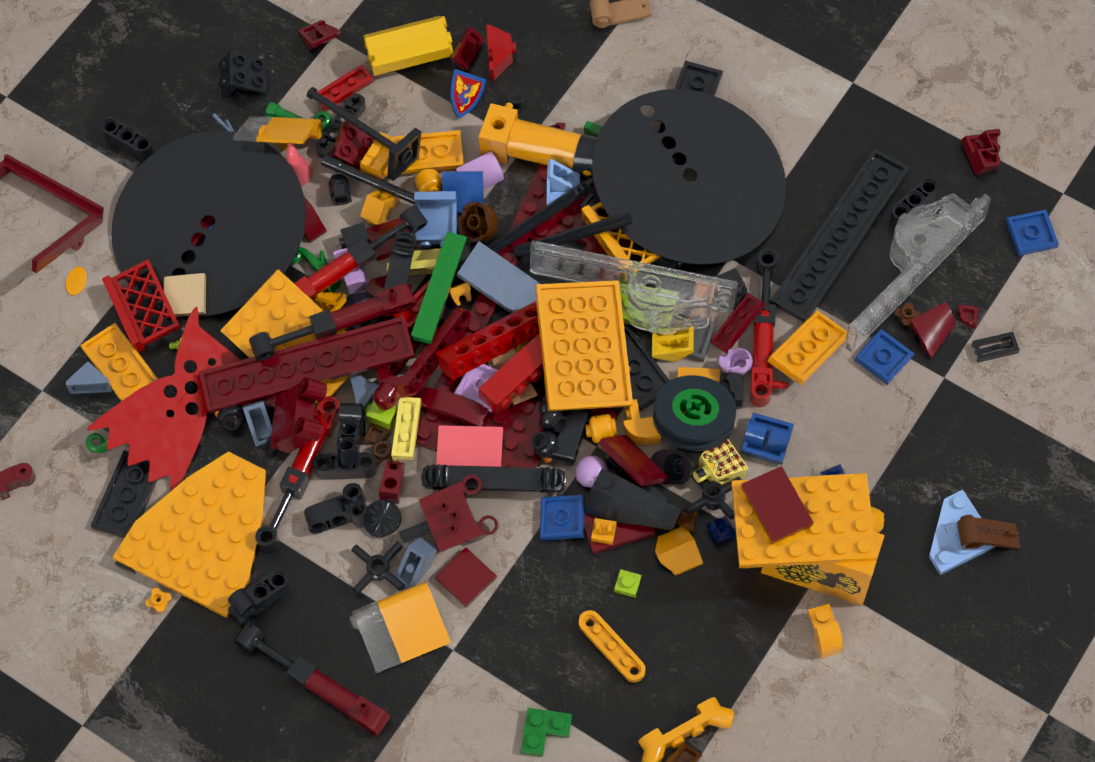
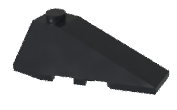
(626, 503)

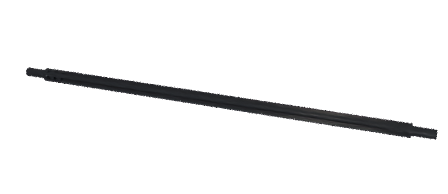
(534, 221)

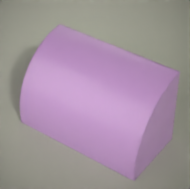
(489, 165)
(356, 280)

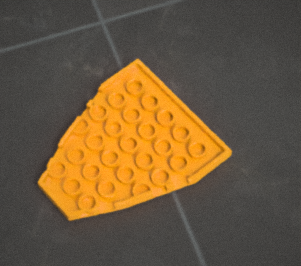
(201, 533)

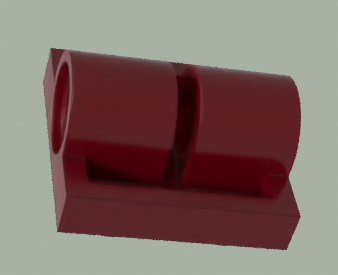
(351, 145)

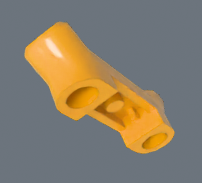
(708, 713)

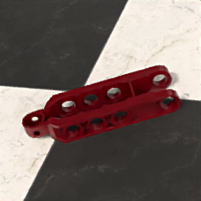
(405, 386)

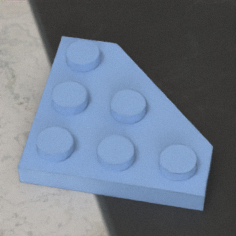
(946, 547)

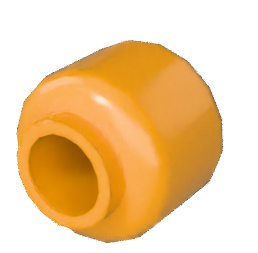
(428, 181)
(600, 427)

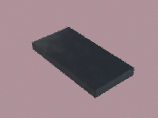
(645, 373)
(124, 498)

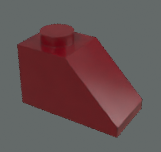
(313, 225)

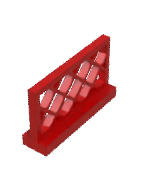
(124, 310)

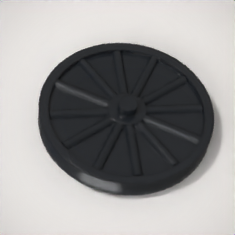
(384, 518)

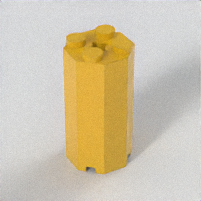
(408, 45)

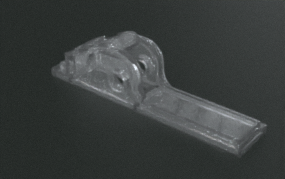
(917, 250)
(646, 307)

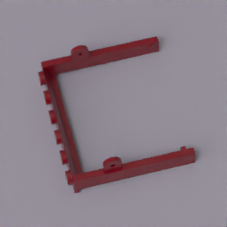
(74, 237)

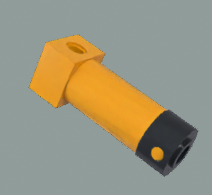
(533, 142)

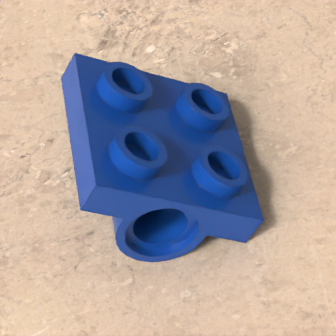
(767, 438)

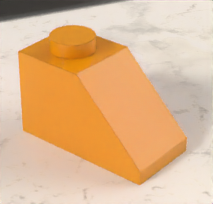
(378, 207)

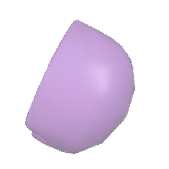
(736, 361)
(588, 470)

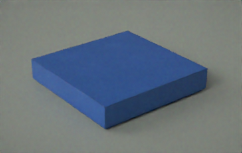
(467, 185)
(1032, 232)
(884, 356)
(562, 517)

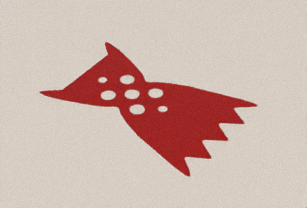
(143, 418)

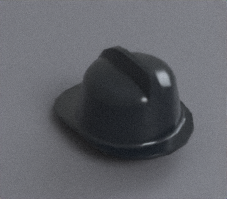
(675, 464)

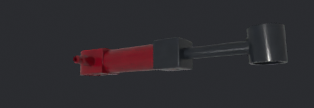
(327, 323)
(309, 677)

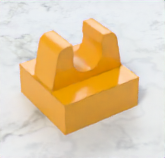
(458, 290)
(603, 531)

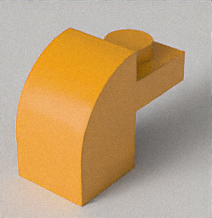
(640, 430)
(826, 631)

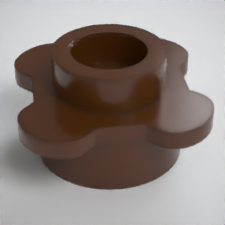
(901, 313)
(382, 446)

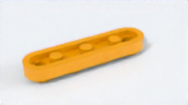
(612, 646)

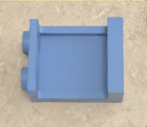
(440, 212)

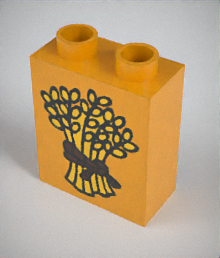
(841, 580)

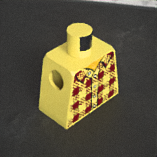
(720, 465)

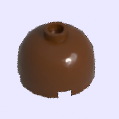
(478, 222)

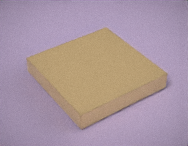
(186, 293)

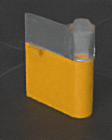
(279, 130)
(400, 627)

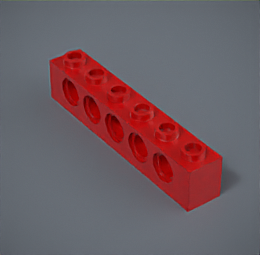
(489, 342)

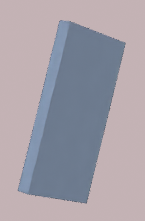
(498, 279)

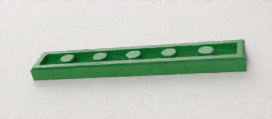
(438, 288)

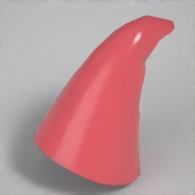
(299, 164)

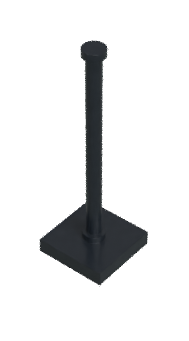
(400, 155)

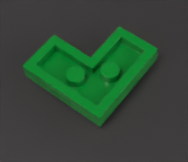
(540, 724)

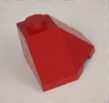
(499, 50)

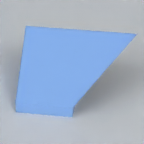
(559, 180)

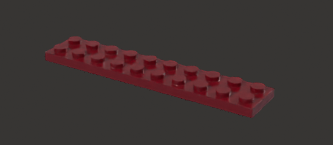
(318, 359)

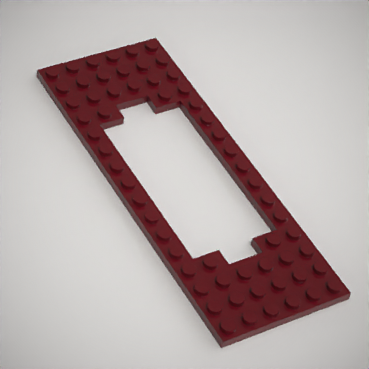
(523, 419)

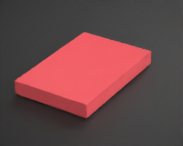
(470, 446)

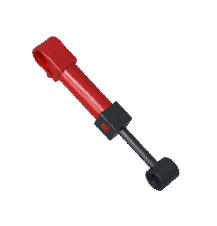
(358, 255)
(763, 336)
(297, 476)

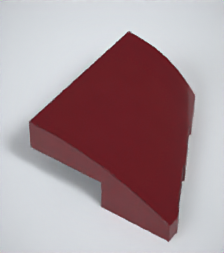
(983, 151)
(933, 327)

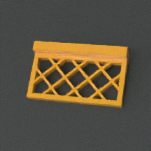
(607, 240)

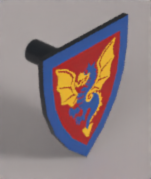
(465, 92)

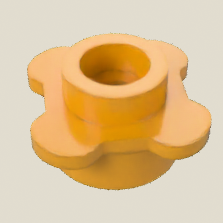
(162, 604)

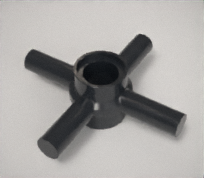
(713, 498)
(374, 560)

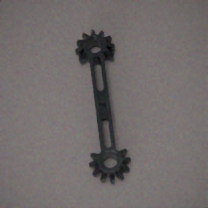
(399, 263)
(495, 478)

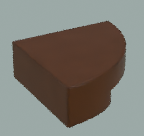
(375, 434)
(687, 521)

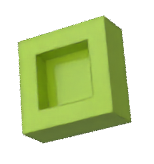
(627, 583)

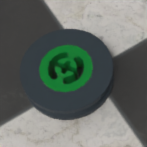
(695, 429)

